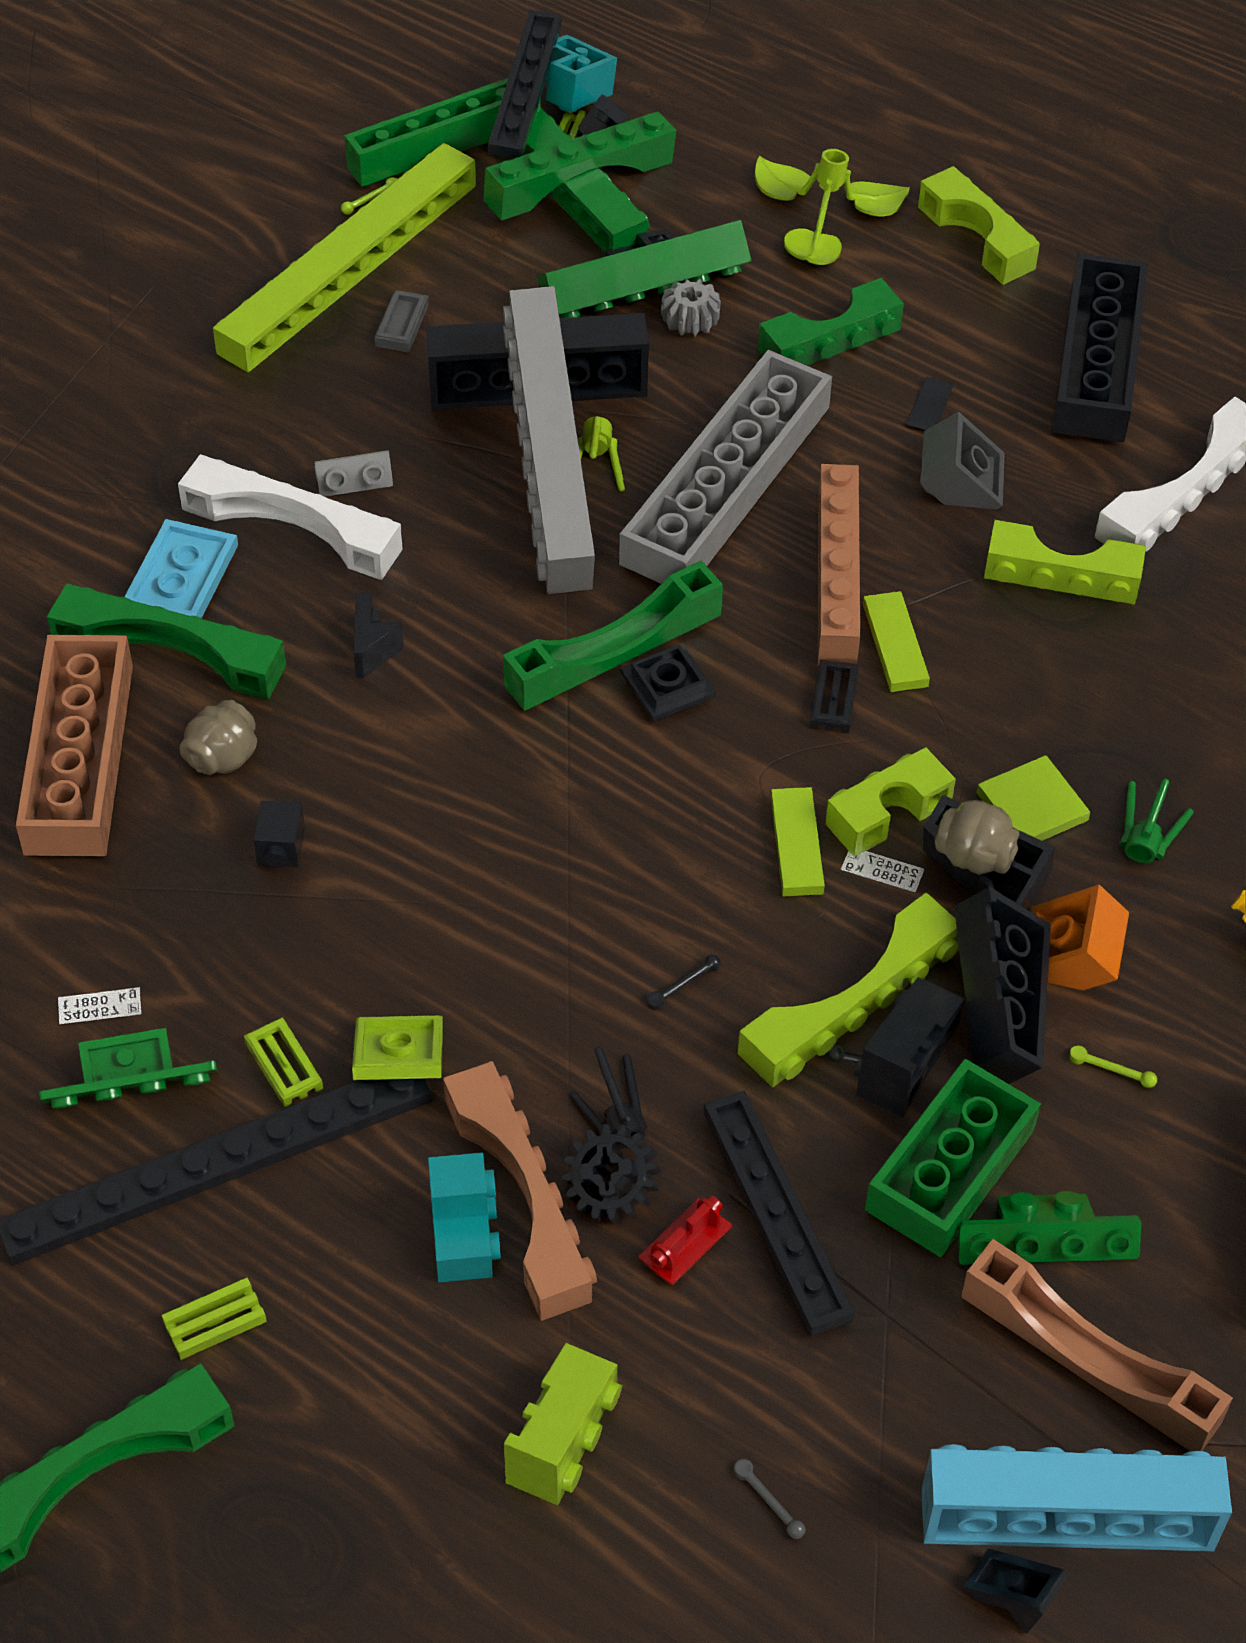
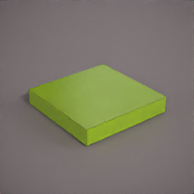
(1036, 799)
(398, 1047)

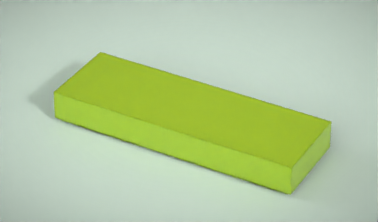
(896, 641)
(797, 842)

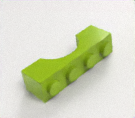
(955, 200)
(1023, 559)

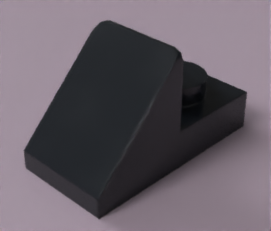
(602, 115)
(373, 639)
(1015, 1585)

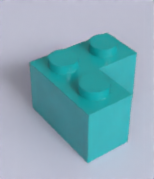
(579, 74)
(461, 1208)

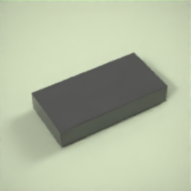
(401, 321)

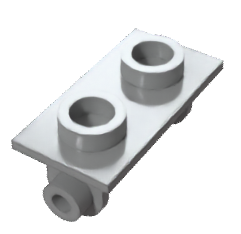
(353, 473)

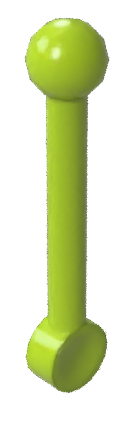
(348, 207)
(1079, 1055)

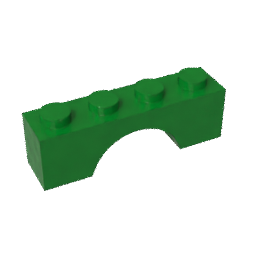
(871, 315)

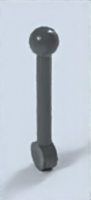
(744, 1471)

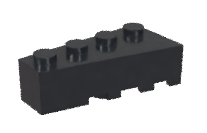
(1004, 982)

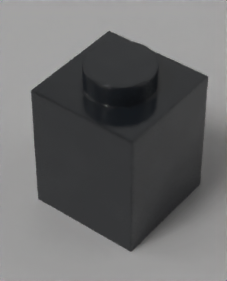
(279, 834)

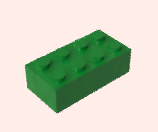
(952, 1157)

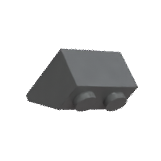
(962, 465)

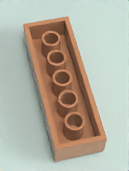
(75, 746)

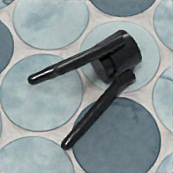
(620, 1112)

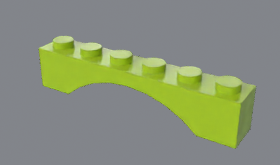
(788, 1037)

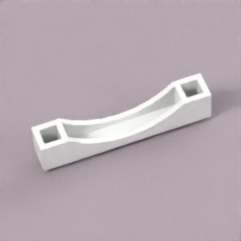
(227, 492)
(1147, 513)

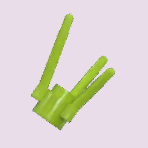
(597, 440)

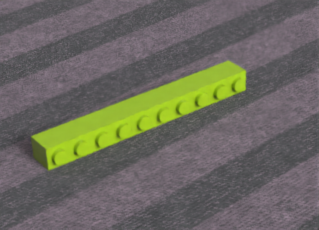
(344, 258)

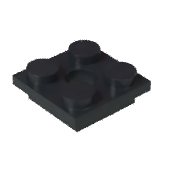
(667, 697)

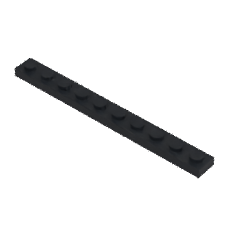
(207, 1164)

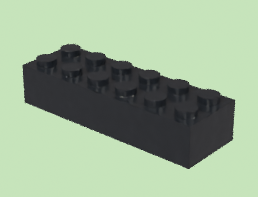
(1100, 348)
(602, 357)

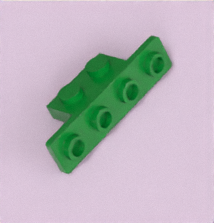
(127, 1063)
(1051, 1230)

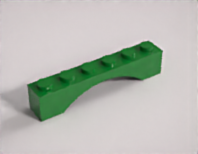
(525, 180)
(242, 658)
(554, 666)
(173, 1418)

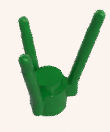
(1144, 840)

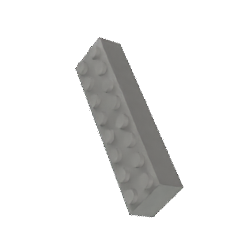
(548, 441)
(726, 468)

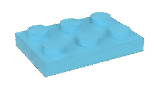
(183, 568)

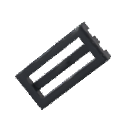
(831, 719)

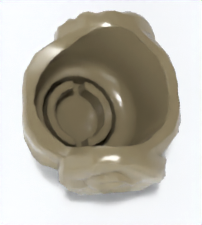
(219, 738)
(977, 837)

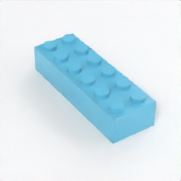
(1075, 1498)

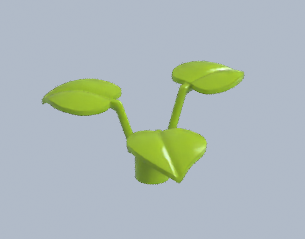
(786, 182)

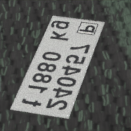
(884, 870)
(99, 1005)

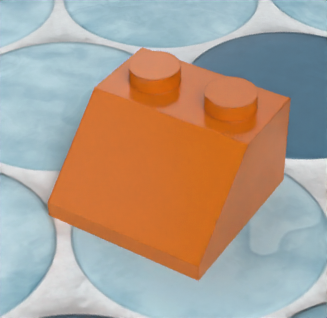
(1084, 937)

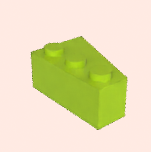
(561, 1424)

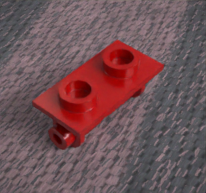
(686, 1240)

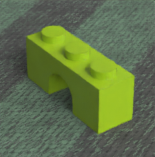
(913, 783)

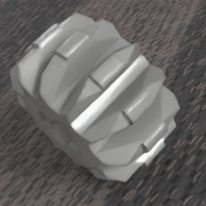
(690, 307)

